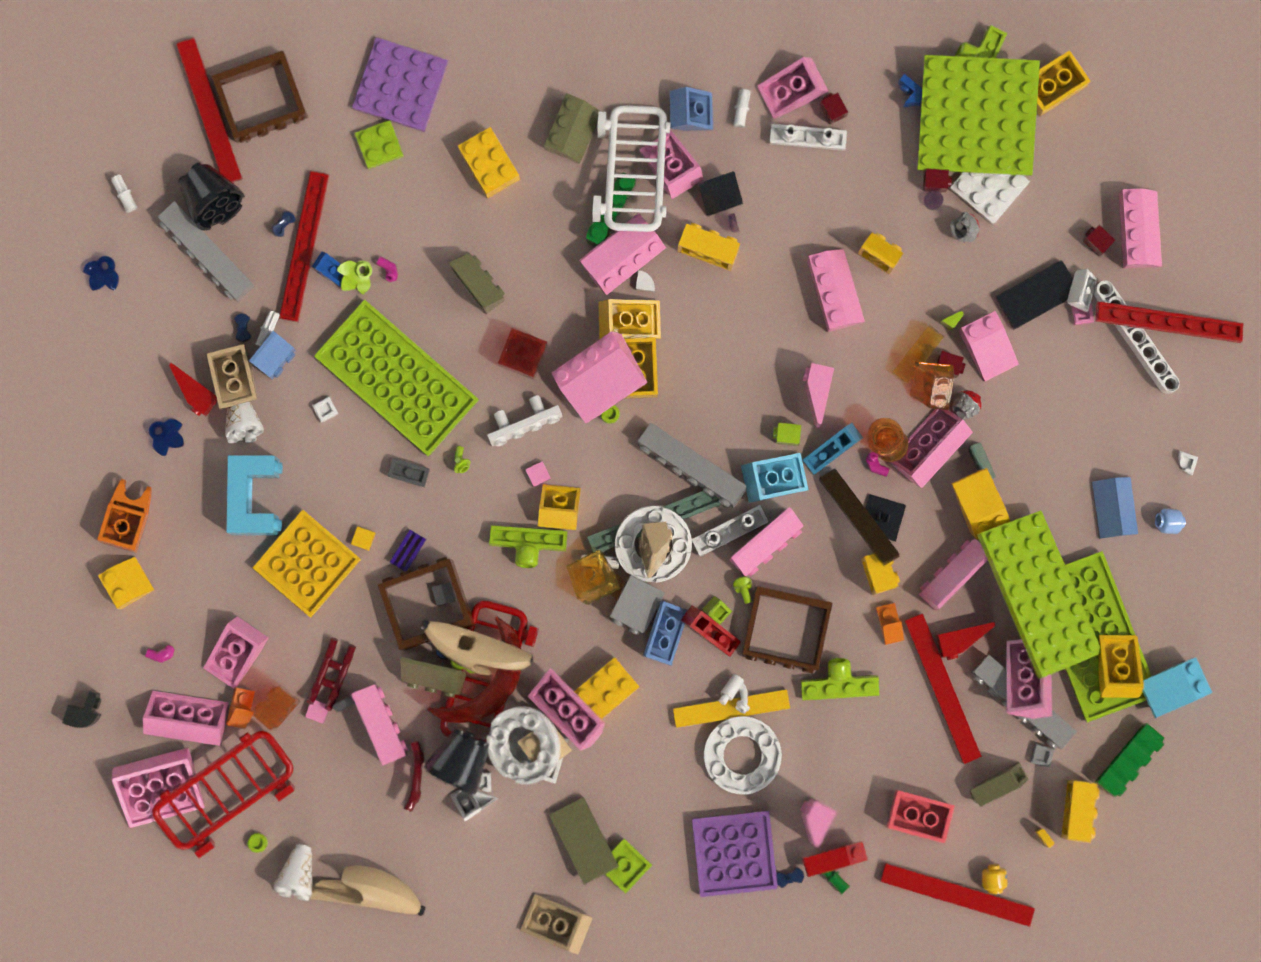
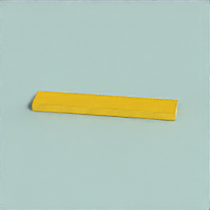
(716, 711)

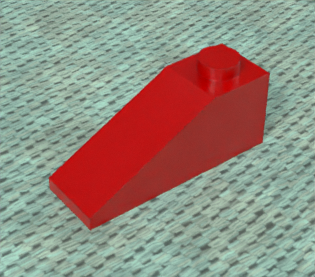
(195, 394)
(710, 630)
(960, 640)
(835, 858)

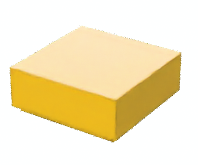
(363, 538)
(1044, 837)

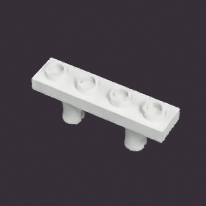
(808, 137)
(531, 423)
(729, 530)

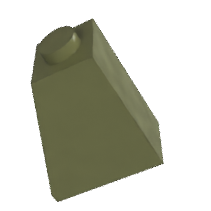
(999, 785)

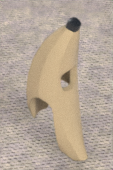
(474, 650)
(369, 888)

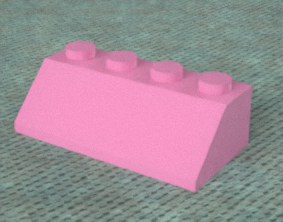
(1140, 228)
(621, 256)
(835, 289)
(932, 446)
(766, 542)
(954, 575)
(1025, 692)
(567, 710)
(185, 718)
(379, 724)
(816, 820)

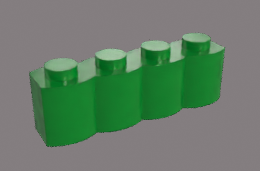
(599, 230)
(1130, 759)

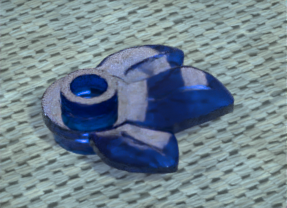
(99, 276)
(168, 438)

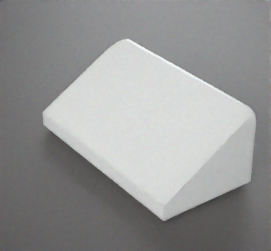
(1082, 289)

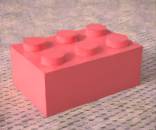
(920, 816)

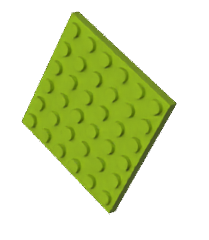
(978, 115)

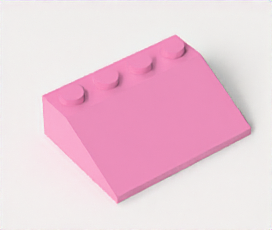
(599, 376)
(144, 780)

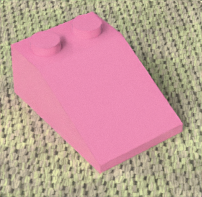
(793, 87)
(680, 167)
(989, 346)
(817, 387)
(235, 652)

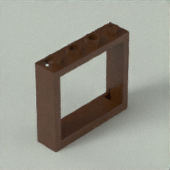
(249, 69)
(407, 576)
(793, 598)

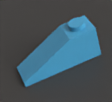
(833, 448)

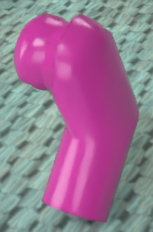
(390, 269)
(874, 465)
(161, 656)

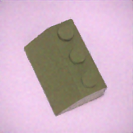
(572, 128)
(477, 282)
(432, 677)

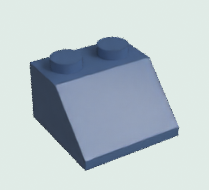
(691, 109)
(273, 355)

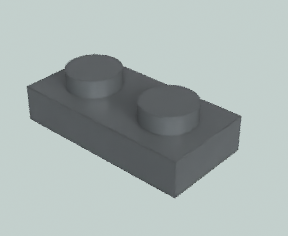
(408, 472)

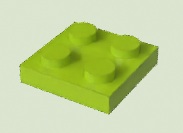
(379, 144)
(631, 866)

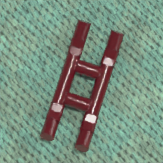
(321, 680)
(417, 776)

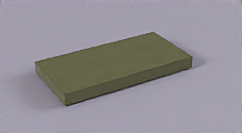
(584, 841)

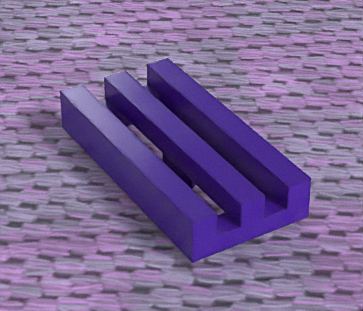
(402, 545)

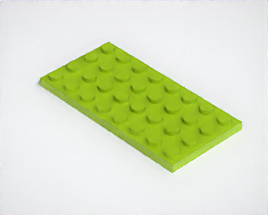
(396, 378)
(1039, 594)
(1107, 617)

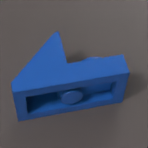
(908, 86)
(328, 267)

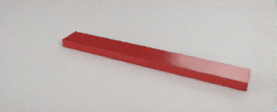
(209, 110)
(304, 246)
(1169, 322)
(943, 688)
(957, 895)

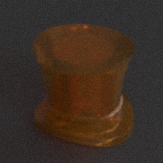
(887, 439)

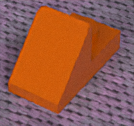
(890, 623)
(240, 708)

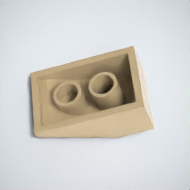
(232, 376)
(556, 924)

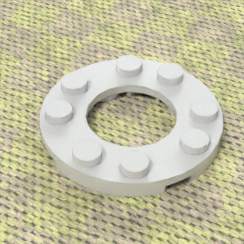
(631, 527)
(770, 756)
(503, 759)

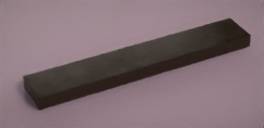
(859, 517)

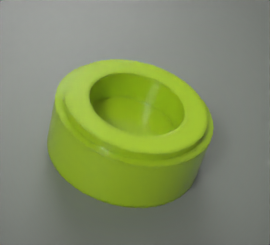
(611, 415)
(257, 842)

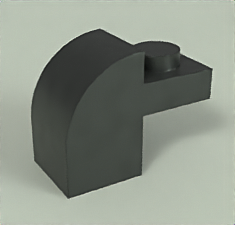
(86, 716)

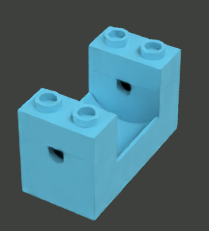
(239, 495)

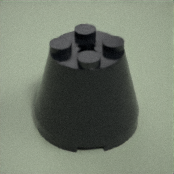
(210, 196)
(459, 761)

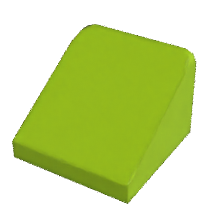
(951, 321)
(717, 610)

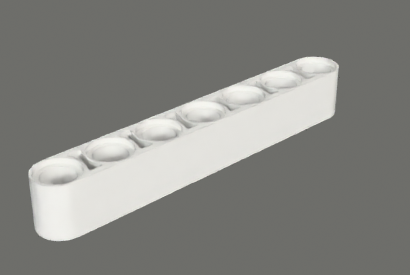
(1138, 347)

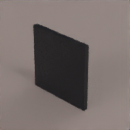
(720, 193)
(886, 514)

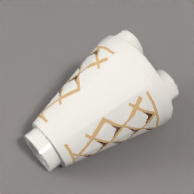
(242, 423)
(296, 874)

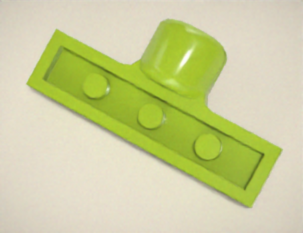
(989, 46)
(528, 542)
(839, 683)

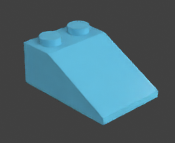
(774, 477)
(1175, 687)

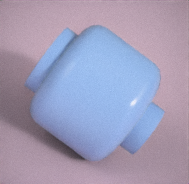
(1170, 521)

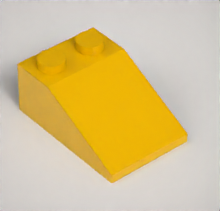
(630, 318)
(980, 502)
(1120, 666)

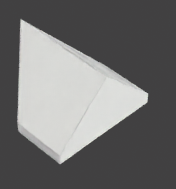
(471, 804)

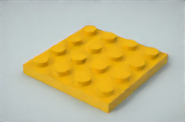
(306, 563)

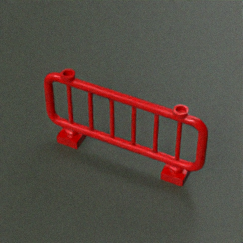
(522, 633)
(202, 845)

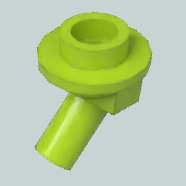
(461, 465)
(742, 585)

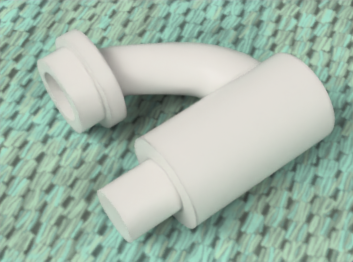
(734, 685)

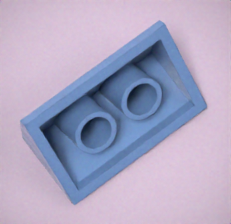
(1115, 507)
(665, 633)

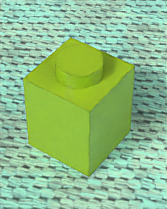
(787, 434)

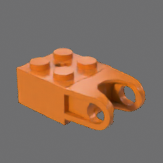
(128, 512)

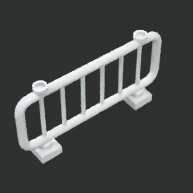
(611, 126)

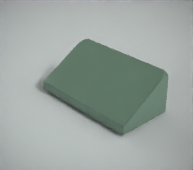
(980, 458)

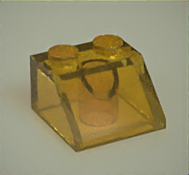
(592, 577)

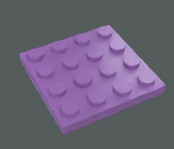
(400, 84)
(734, 853)

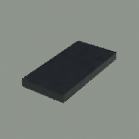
(1036, 295)

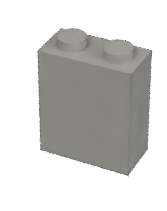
(636, 605)

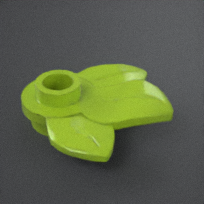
(353, 278)

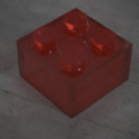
(522, 353)

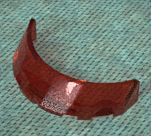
(494, 695)

